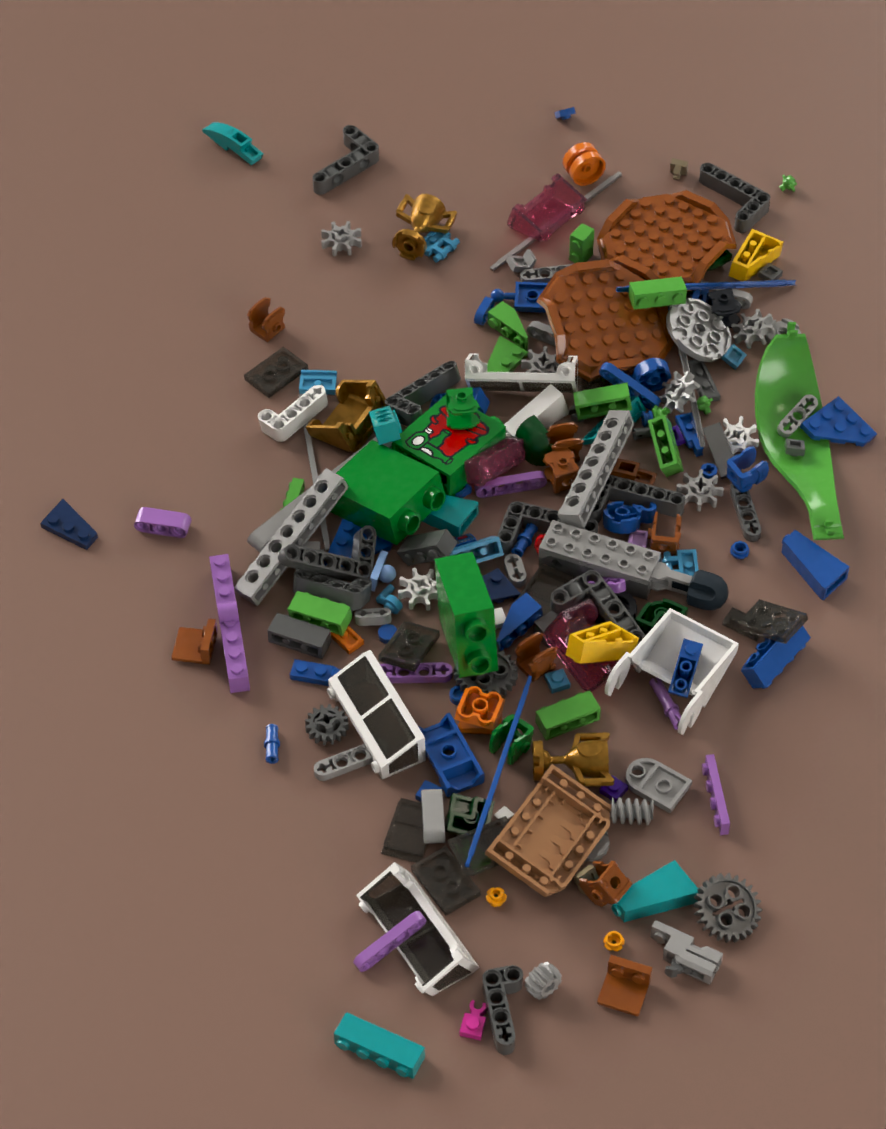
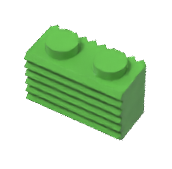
(581, 244)

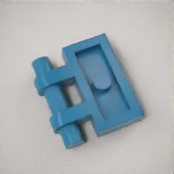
(435, 241)
(685, 559)

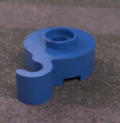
(652, 373)
(625, 518)

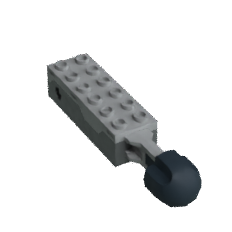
(580, 550)

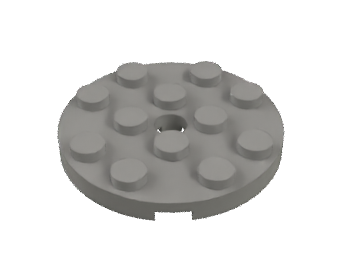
(713, 336)

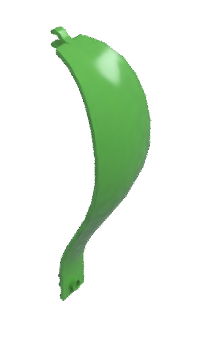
(781, 382)

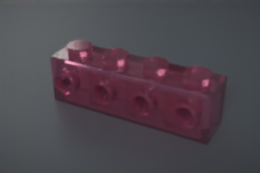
(494, 461)

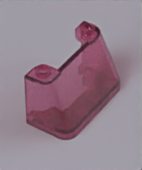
(547, 210)
(577, 618)

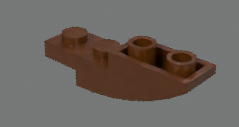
(632, 471)

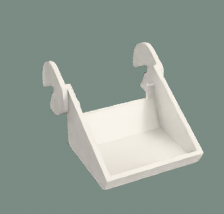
(660, 652)

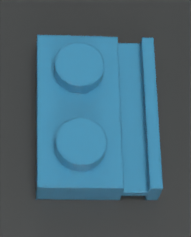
(318, 377)

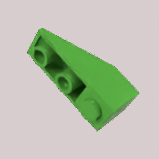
(506, 321)

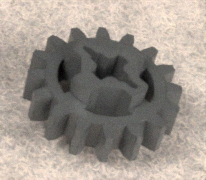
(327, 724)

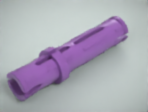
(670, 708)

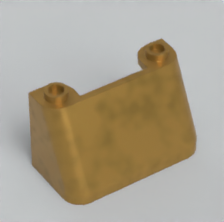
(350, 421)

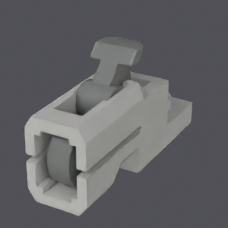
(684, 956)

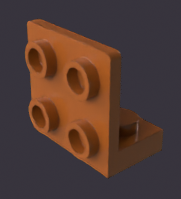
(195, 644)
(625, 985)

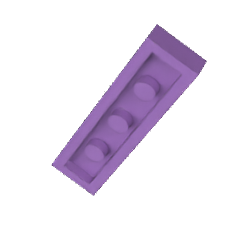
(717, 801)

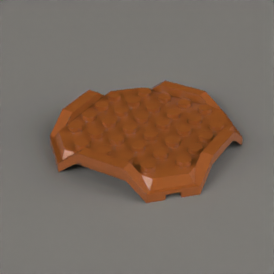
(666, 236)
(599, 322)

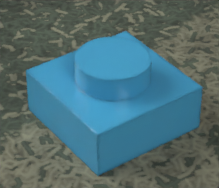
(734, 356)
(557, 681)

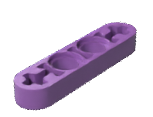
(531, 480)
(415, 677)
(389, 941)

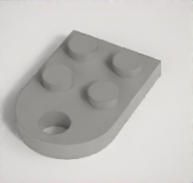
(657, 783)

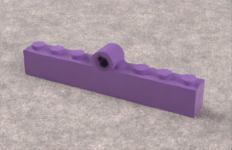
(229, 624)

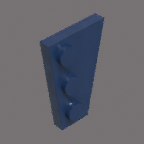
(69, 525)
(499, 586)

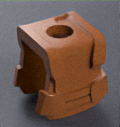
(263, 323)
(562, 438)
(561, 470)
(672, 542)
(532, 660)
(608, 887)

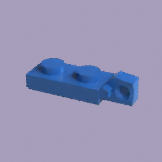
(688, 430)
(312, 672)

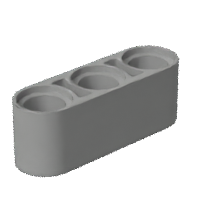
(433, 816)

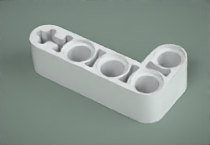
(295, 416)

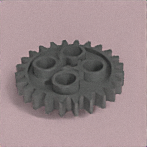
(496, 681)
(737, 925)

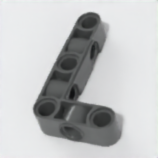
(363, 155)
(601, 596)

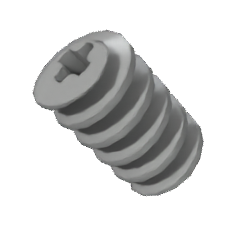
(632, 811)

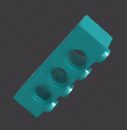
(385, 424)

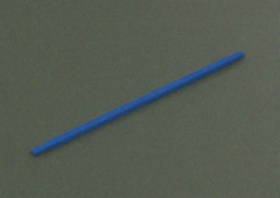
(726, 285)
(498, 772)

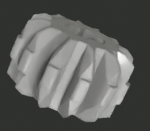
(543, 980)

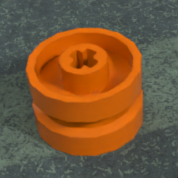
(584, 164)

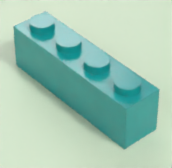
(379, 1045)

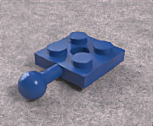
(521, 296)

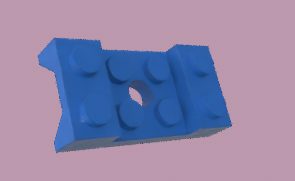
(455, 771)

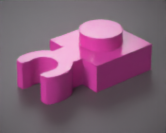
(473, 1023)

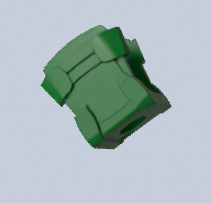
(461, 408)
(521, 742)

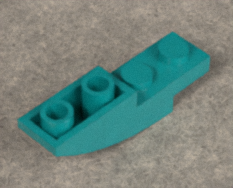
(233, 139)

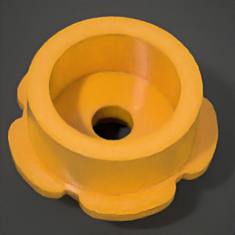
(496, 901)
(613, 936)

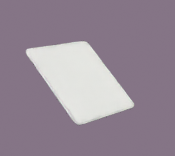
(504, 811)

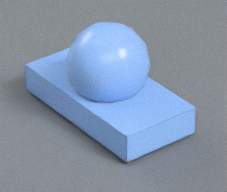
(382, 571)

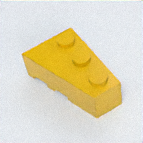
(754, 255)
(600, 643)

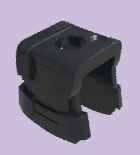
(724, 305)

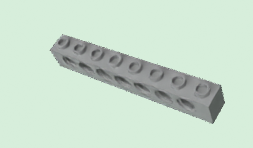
(596, 468)
(312, 510)

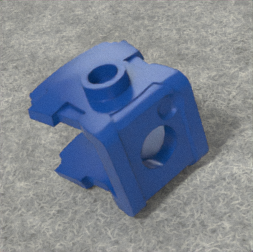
(744, 481)

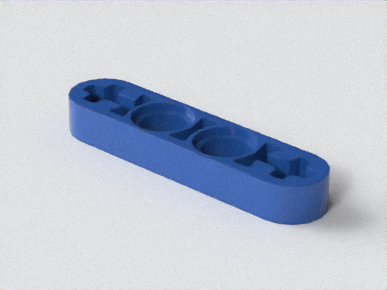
(616, 376)

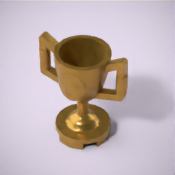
(424, 217)
(584, 759)

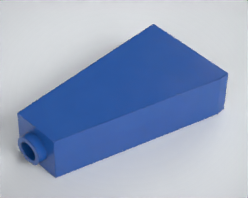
(815, 565)

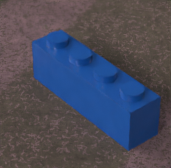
(772, 658)

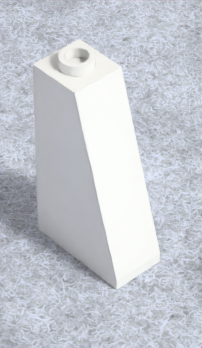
(547, 407)

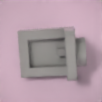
(520, 263)

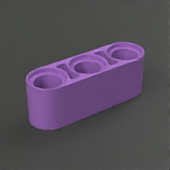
(162, 522)

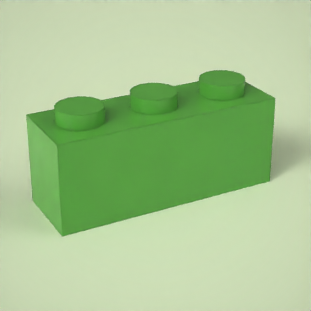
(657, 292)
(600, 400)
(665, 445)
(320, 612)
(567, 715)

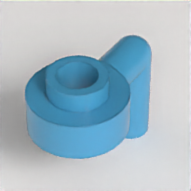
(388, 600)

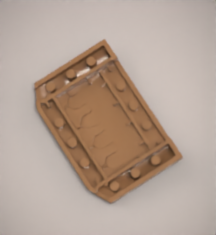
(551, 833)

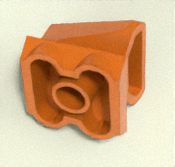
(479, 711)

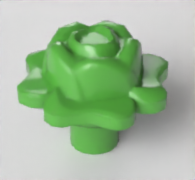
(788, 183)
(703, 404)
(659, 411)

